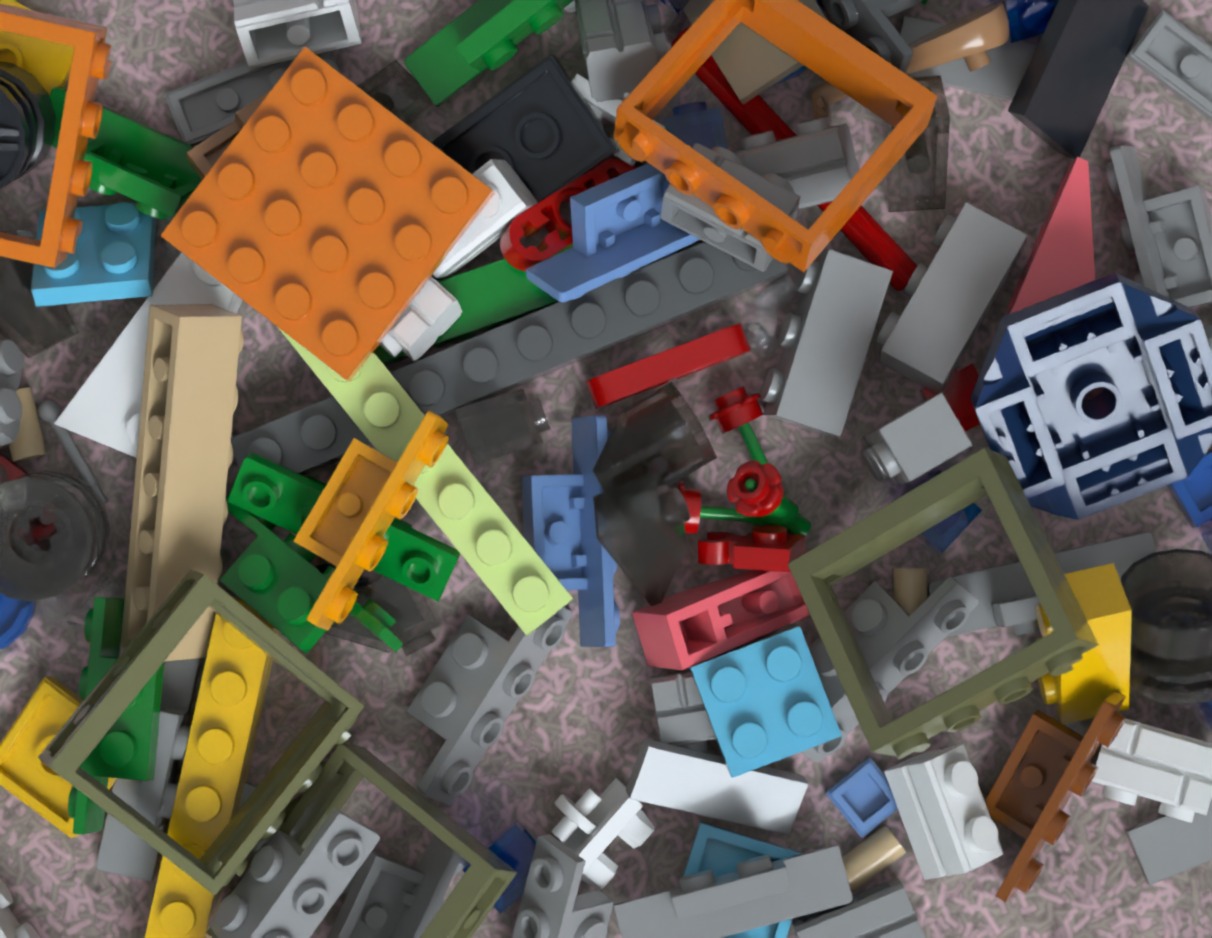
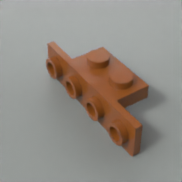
(1040, 779)

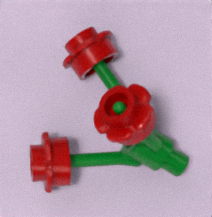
(756, 484)

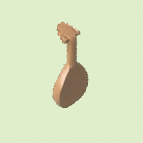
(961, 38)

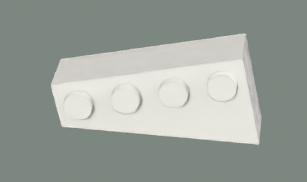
(111, 398)

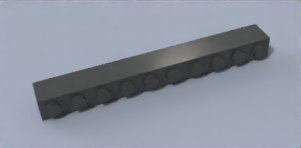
(520, 351)

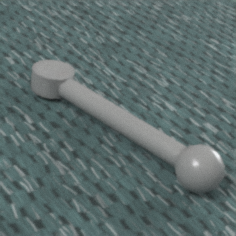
(49, 412)

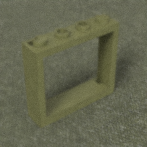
(894, 525)
(291, 774)
(339, 777)

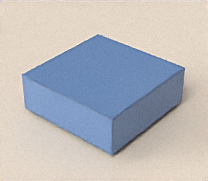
(863, 797)

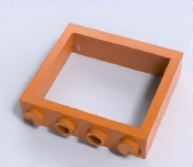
(825, 52)
(79, 122)

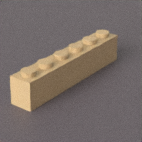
(182, 462)

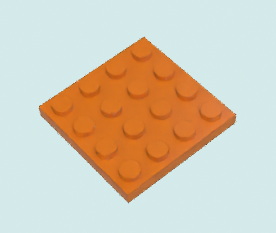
(327, 214)

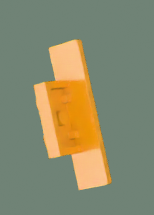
(359, 508)

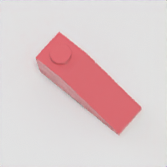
(1064, 246)
(717, 617)

